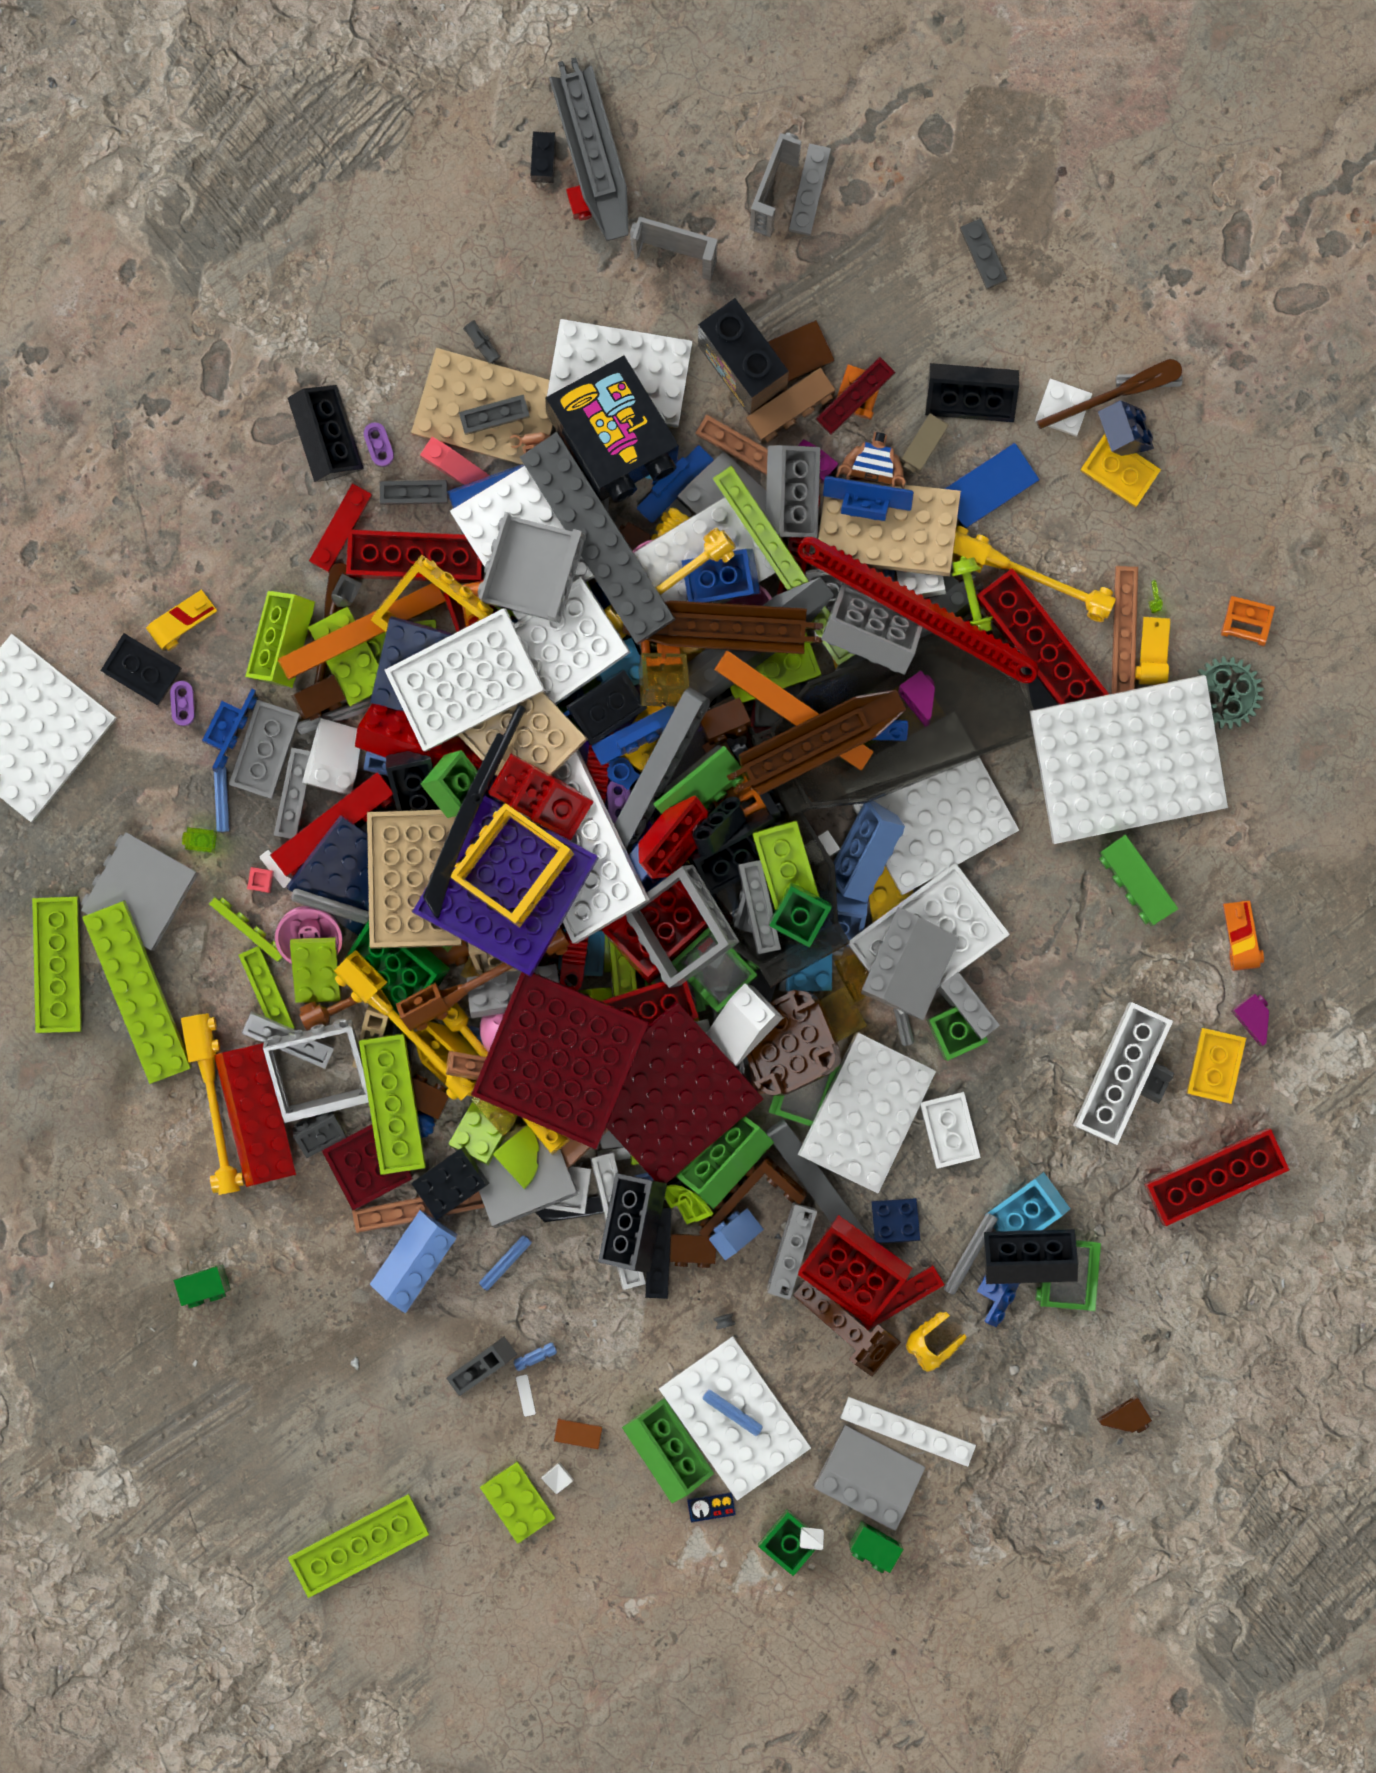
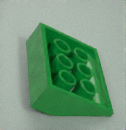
(404, 969)

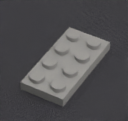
(264, 749)
(495, 994)

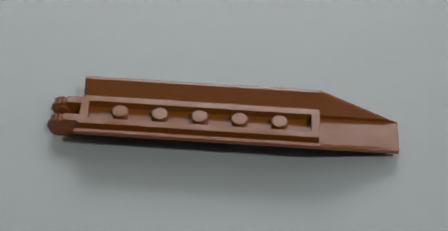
(736, 627)
(817, 740)

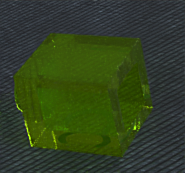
(199, 840)

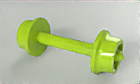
(965, 567)

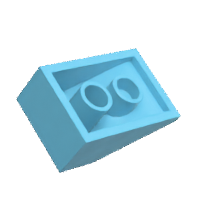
(1030, 1207)

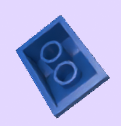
(723, 580)

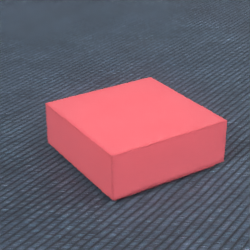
(260, 880)

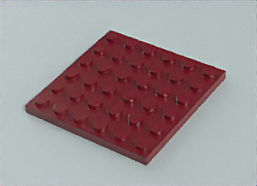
(560, 1059)
(678, 1096)

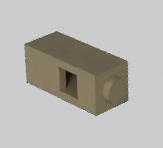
(923, 444)

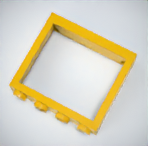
(441, 579)
(541, 885)

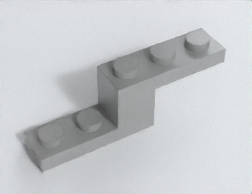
(960, 995)

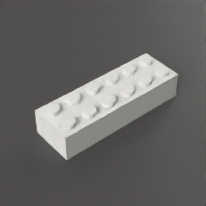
(1123, 1073)

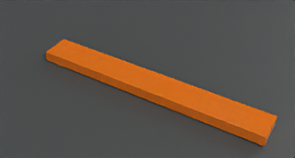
(358, 632)
(779, 700)

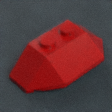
(671, 839)

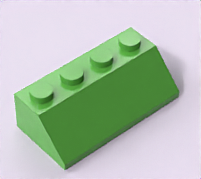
(706, 782)
(1138, 881)
(725, 1161)
(668, 1451)

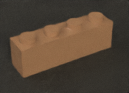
(791, 405)

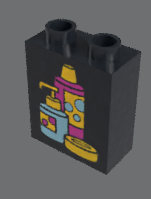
(742, 356)
(613, 430)

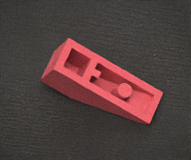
(451, 462)

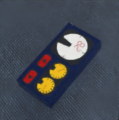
(711, 1507)

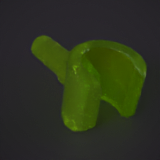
(1156, 604)

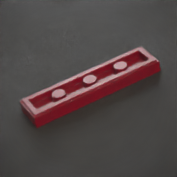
(855, 395)

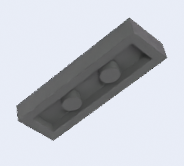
(983, 253)
(494, 414)
(413, 492)

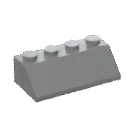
(793, 490)

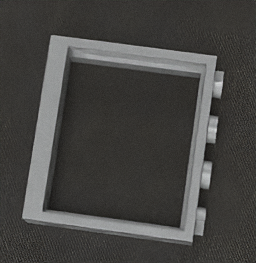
(708, 910)
(321, 1105)
(791, 1250)

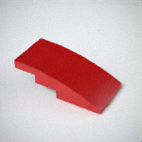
(540, 796)

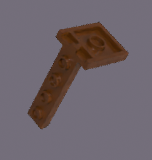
(776, 1178)
(871, 1347)

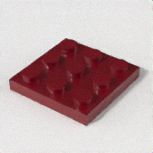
(358, 1171)

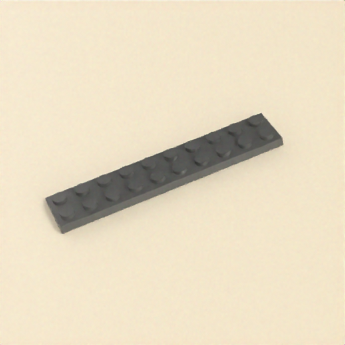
(605, 547)

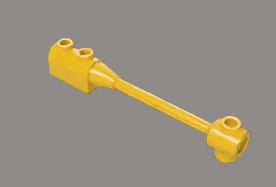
(716, 547)
(1097, 602)
(367, 987)
(457, 1021)
(201, 1049)

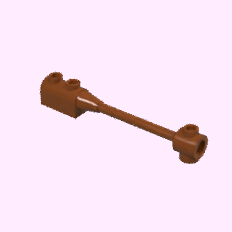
(436, 1003)
(317, 1014)

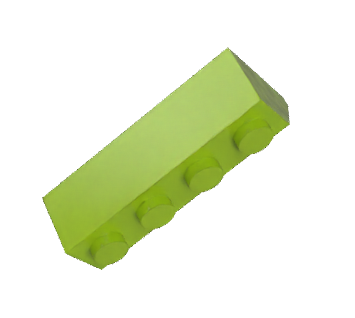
(279, 632)

